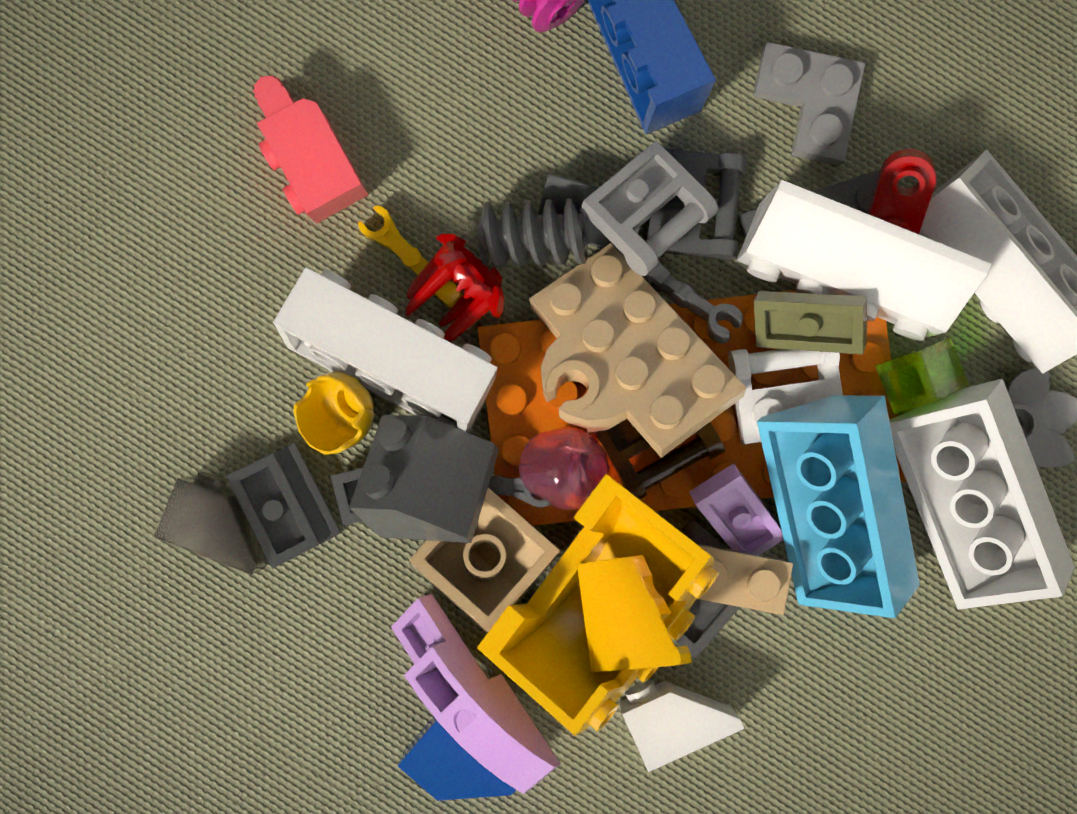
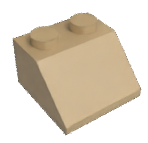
(492, 569)

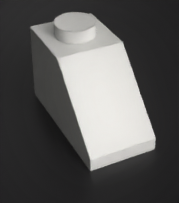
(674, 721)

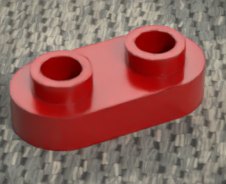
(904, 205)

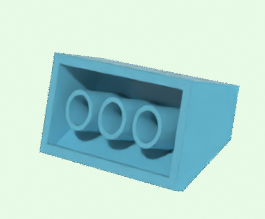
(841, 504)

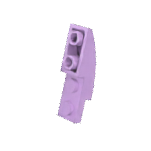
(474, 710)

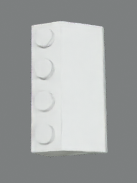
(849, 252)
(1031, 268)
(384, 351)
(982, 498)

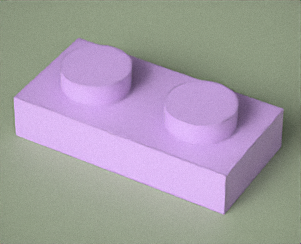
(737, 512)

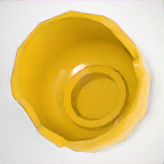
(334, 412)

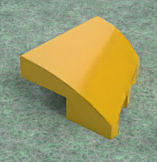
(626, 617)

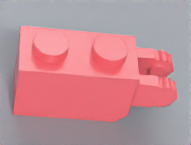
(307, 152)

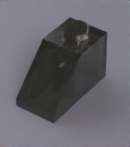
(211, 523)

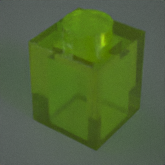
(922, 375)

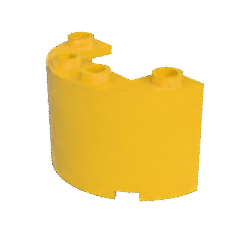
(546, 640)

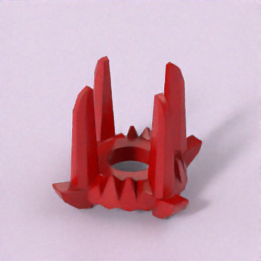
(481, 286)

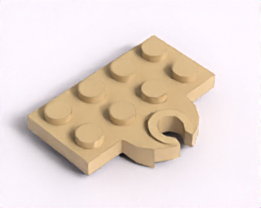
(628, 355)

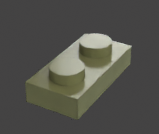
(811, 322)

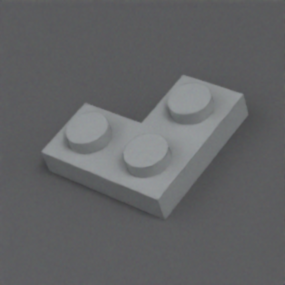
(822, 87)

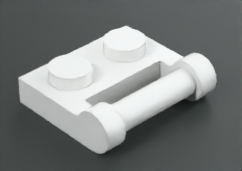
(775, 399)

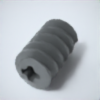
(532, 234)

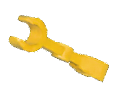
(411, 257)

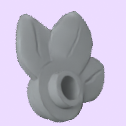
(1043, 417)

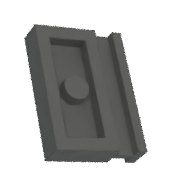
(283, 505)

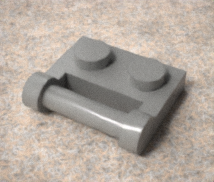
(637, 195)

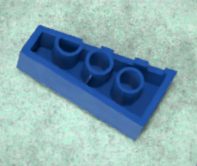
(655, 59)

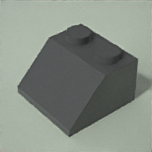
(424, 480)

